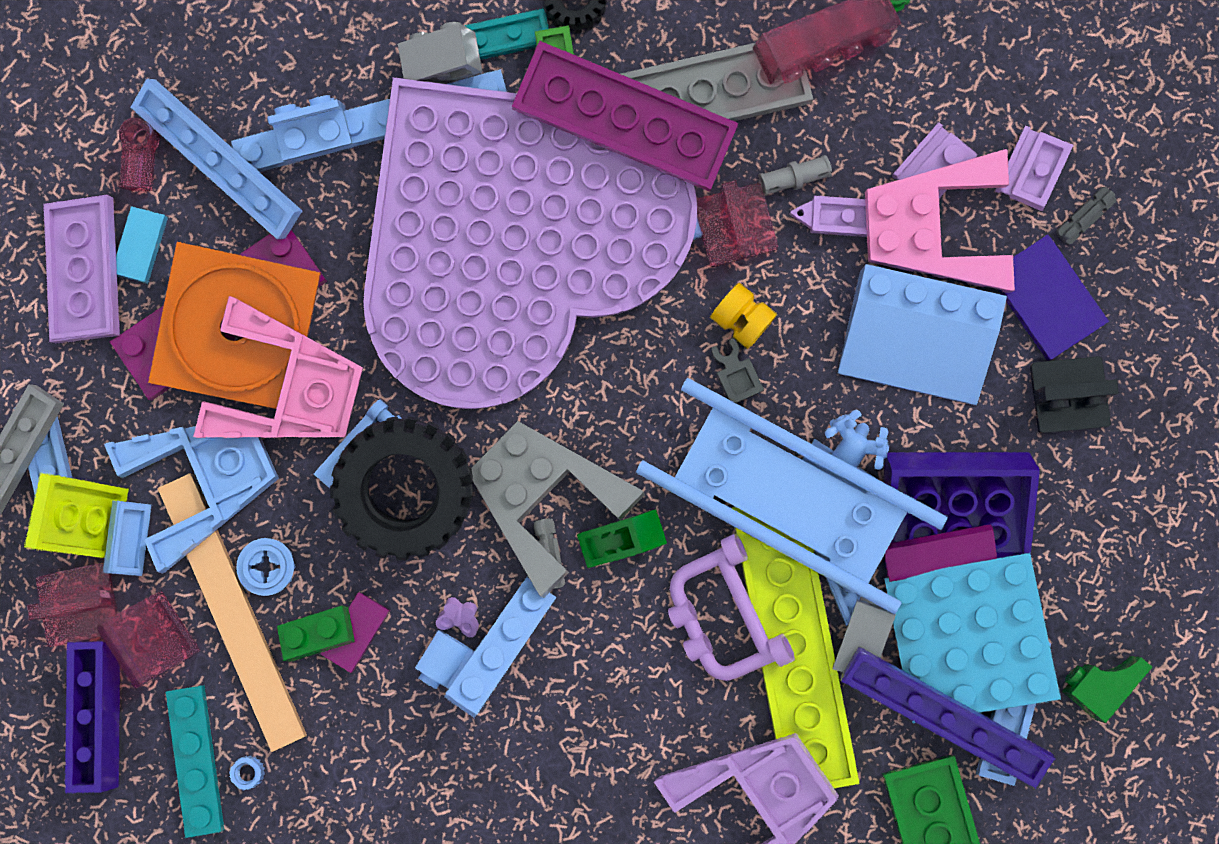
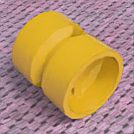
(731, 311)

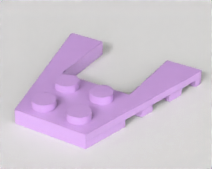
(776, 777)

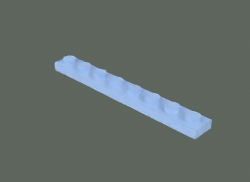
(364, 124)

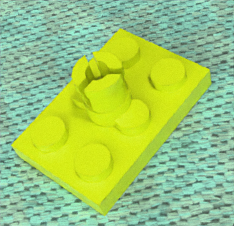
(72, 515)

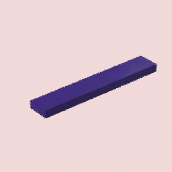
(947, 717)

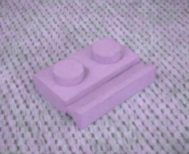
(934, 152)
(1035, 167)

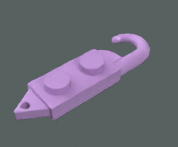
(834, 216)

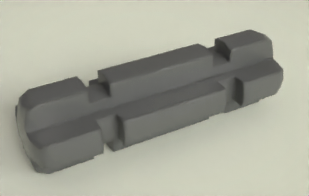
(1086, 215)

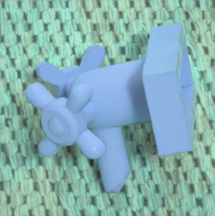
(853, 445)

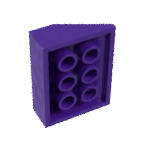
(971, 492)

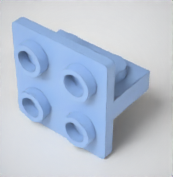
(310, 128)

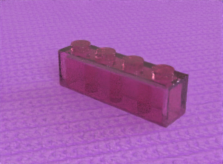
(823, 37)

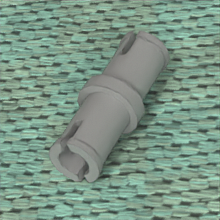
(795, 175)

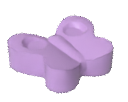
(460, 616)

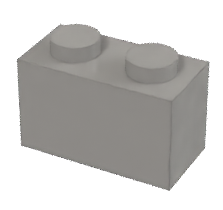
(441, 55)

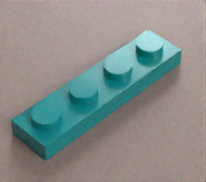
(195, 761)

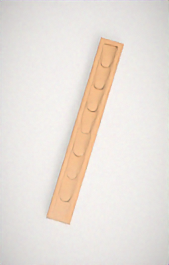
(236, 621)

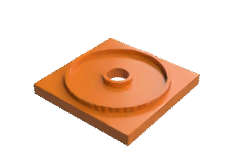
(189, 343)

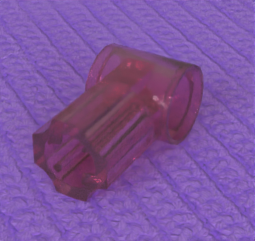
(137, 159)

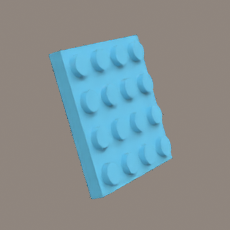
(977, 633)

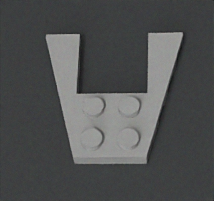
(521, 473)

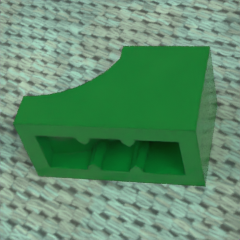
(622, 539)
(1104, 690)

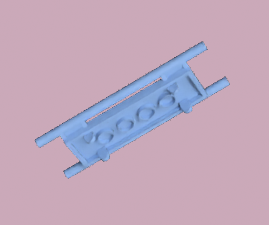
(791, 495)

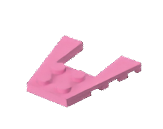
(906, 223)
(315, 390)

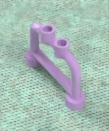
(699, 645)

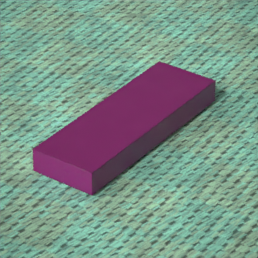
(939, 551)

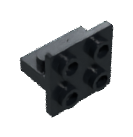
(1071, 394)

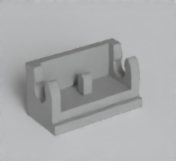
(866, 629)

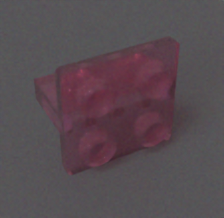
(735, 224)
(73, 603)

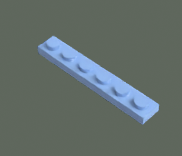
(216, 159)

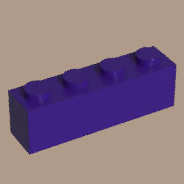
(92, 718)

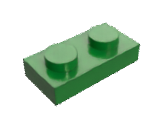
(315, 633)

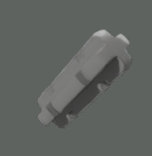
(544, 529)

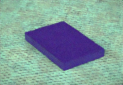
(1051, 299)

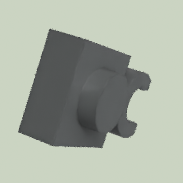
(737, 378)

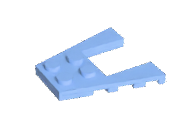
(227, 469)

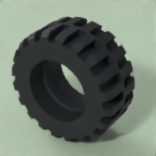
(386, 533)

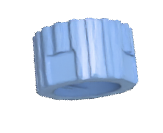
(255, 764)

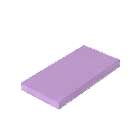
(81, 269)

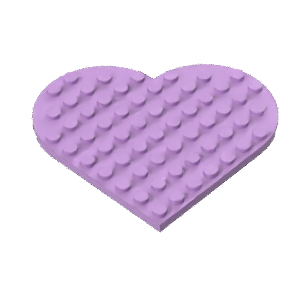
(501, 239)

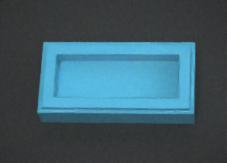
(140, 244)

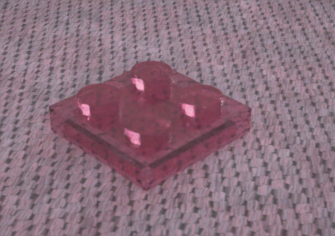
(148, 639)

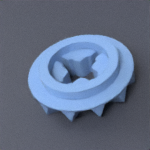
(253, 555)

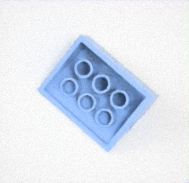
(921, 334)

